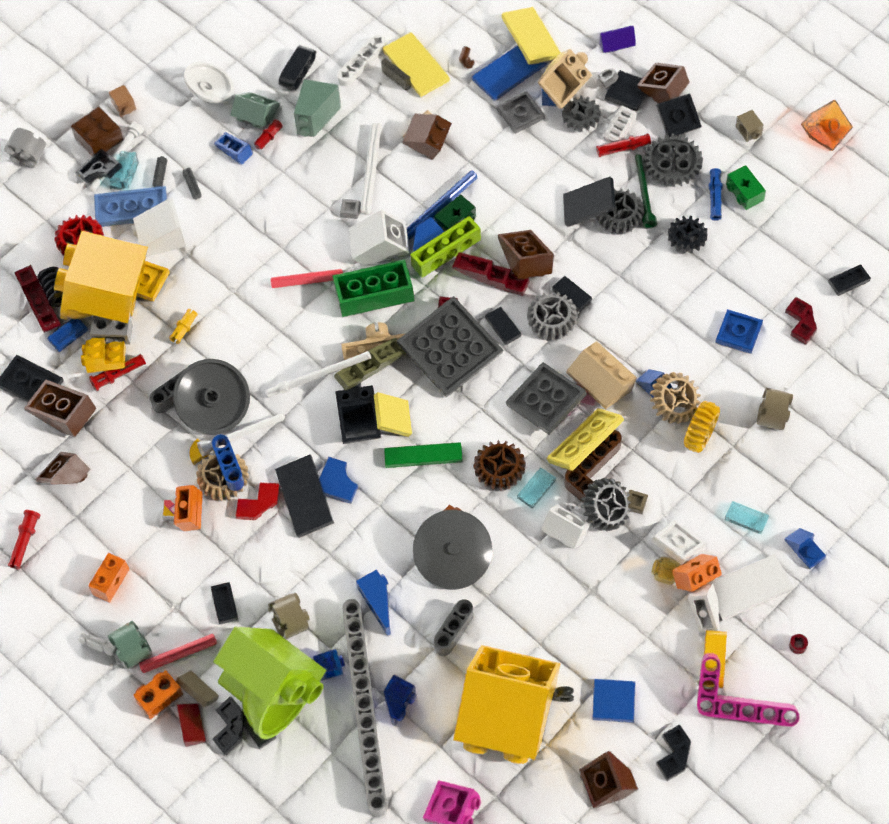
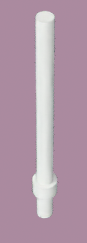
(285, 386)

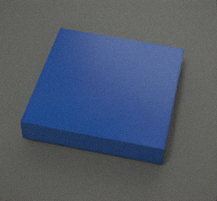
(739, 331)
(613, 700)

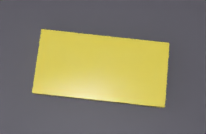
(531, 35)
(417, 62)
(585, 439)

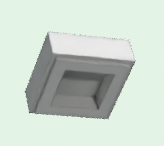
(350, 208)

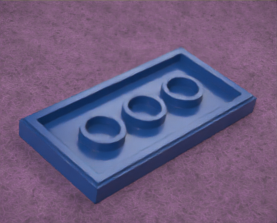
(505, 73)

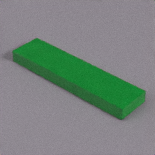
(423, 455)

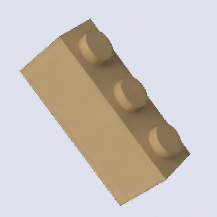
(601, 375)

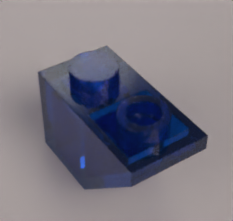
(398, 696)

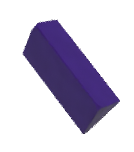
(617, 39)

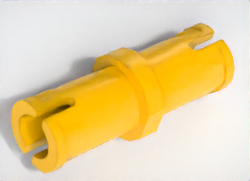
(183, 326)

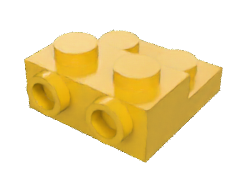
(101, 356)

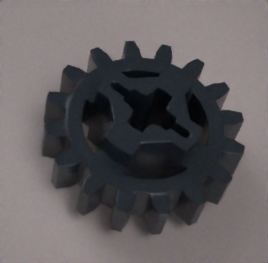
(696, 236)

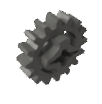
(581, 113)

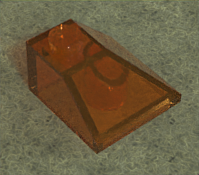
(827, 125)

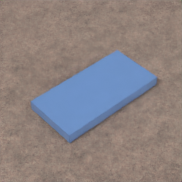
(123, 206)

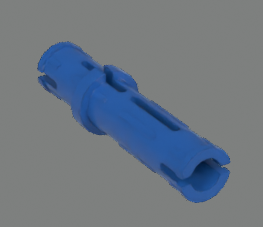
(715, 187)

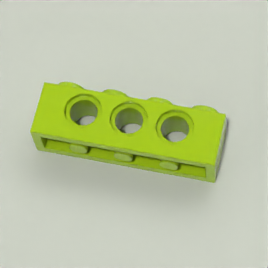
(445, 246)

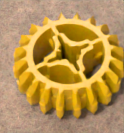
(701, 426)

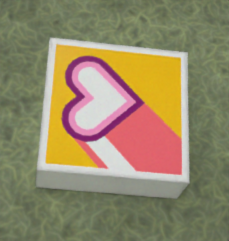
(168, 509)

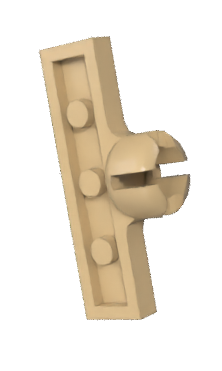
(373, 340)

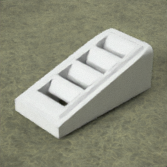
(625, 115)

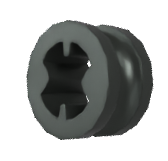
(564, 694)

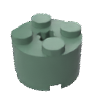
(130, 644)

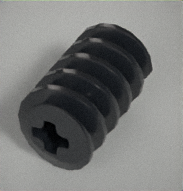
(47, 280)

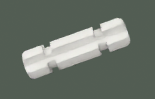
(97, 644)

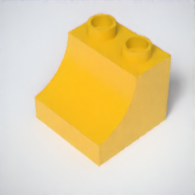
(506, 703)

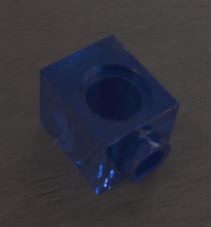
(330, 662)

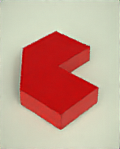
(253, 509)

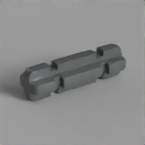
(159, 173)
(192, 183)

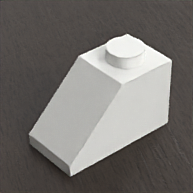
(705, 608)

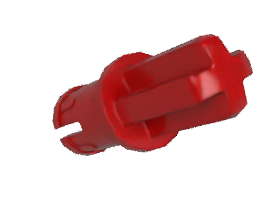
(268, 134)

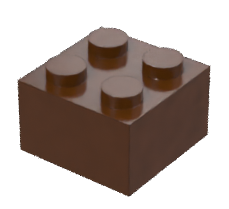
(97, 131)

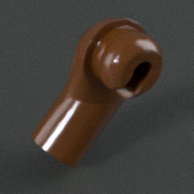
(464, 59)

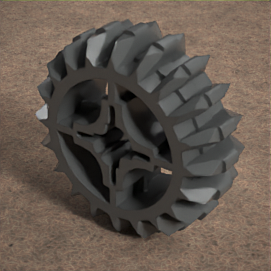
(625, 217)
(602, 508)

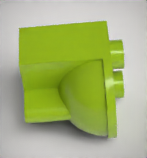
(268, 678)

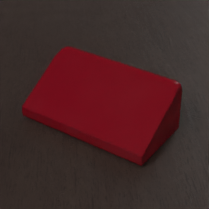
(191, 724)

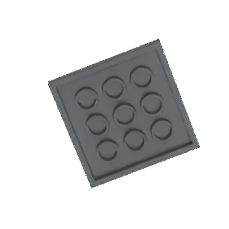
(450, 346)

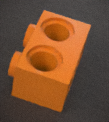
(161, 698)

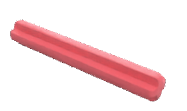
(305, 278)
(177, 653)

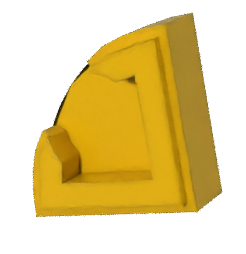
(194, 453)

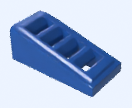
(241, 155)

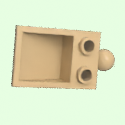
(565, 76)

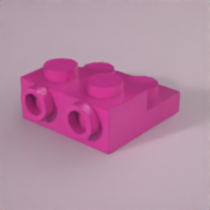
(452, 804)

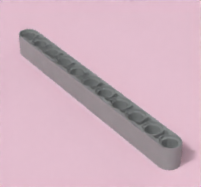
(364, 715)

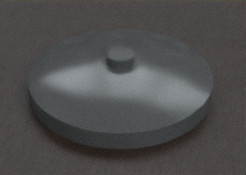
(211, 396)
(452, 549)

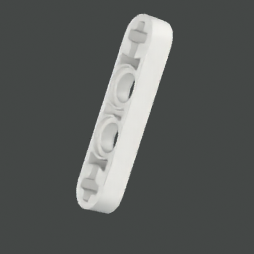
(359, 58)

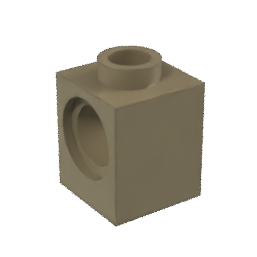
(749, 125)

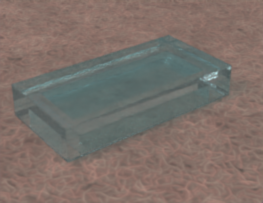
(536, 488)
(746, 517)

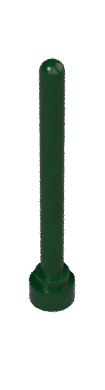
(649, 219)

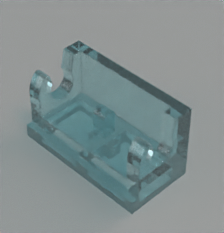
(123, 178)

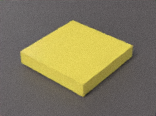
(392, 414)

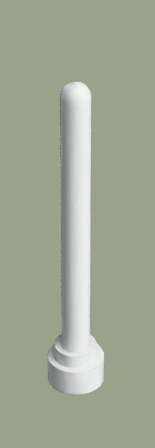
(133, 131)
(206, 446)

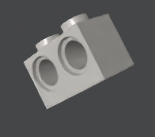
(111, 331)

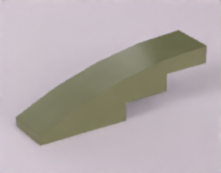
(380, 358)

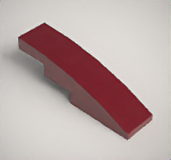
(490, 274)

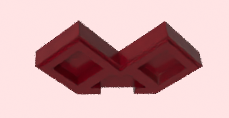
(804, 314)

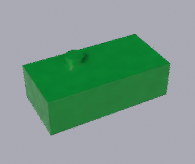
(373, 288)

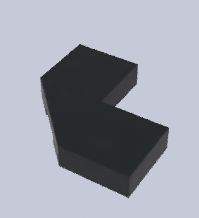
(232, 734)
(676, 762)

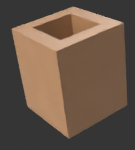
(122, 100)

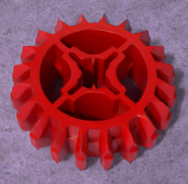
(72, 229)

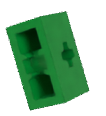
(745, 187)

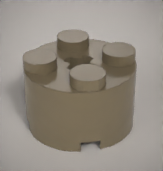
(774, 409)
(288, 615)

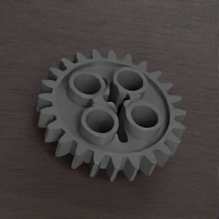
(660, 156)

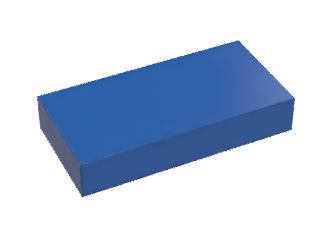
(67, 334)

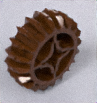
(487, 458)

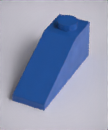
(375, 593)

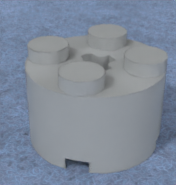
(24, 147)

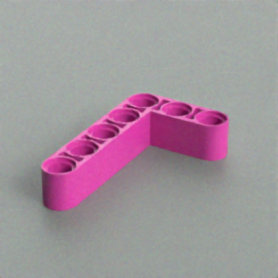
(737, 702)

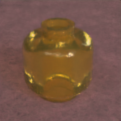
(663, 569)

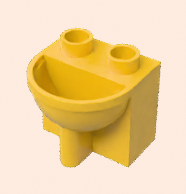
(100, 278)

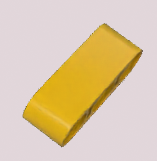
(715, 643)

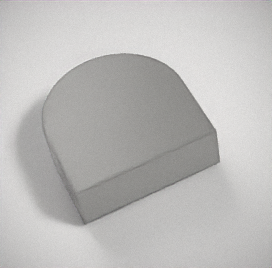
(608, 77)

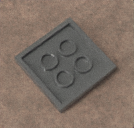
(546, 398)

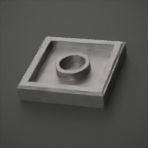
(520, 112)

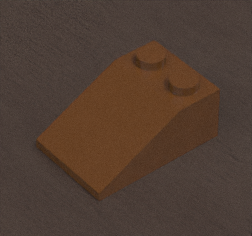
(526, 254)
(61, 407)

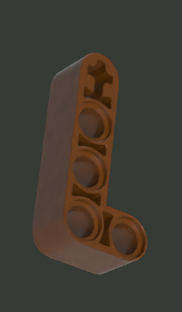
(595, 462)

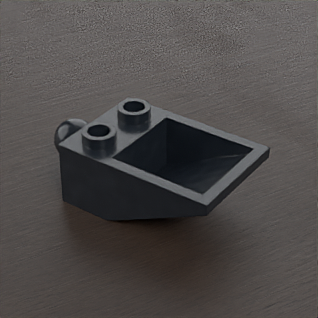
(357, 414)

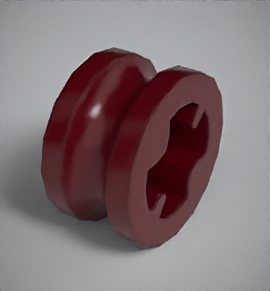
(793, 648)

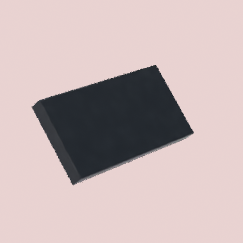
(304, 496)

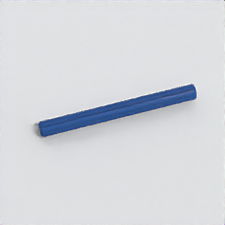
(442, 202)

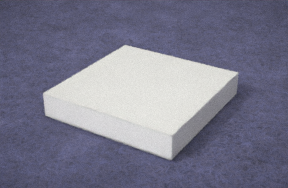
(678, 542)

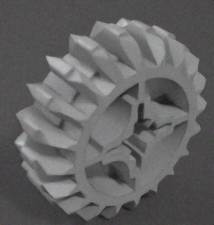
(554, 322)

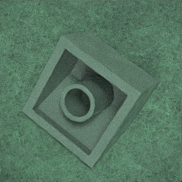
(254, 109)

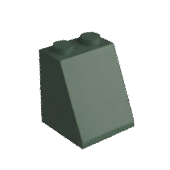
(316, 106)

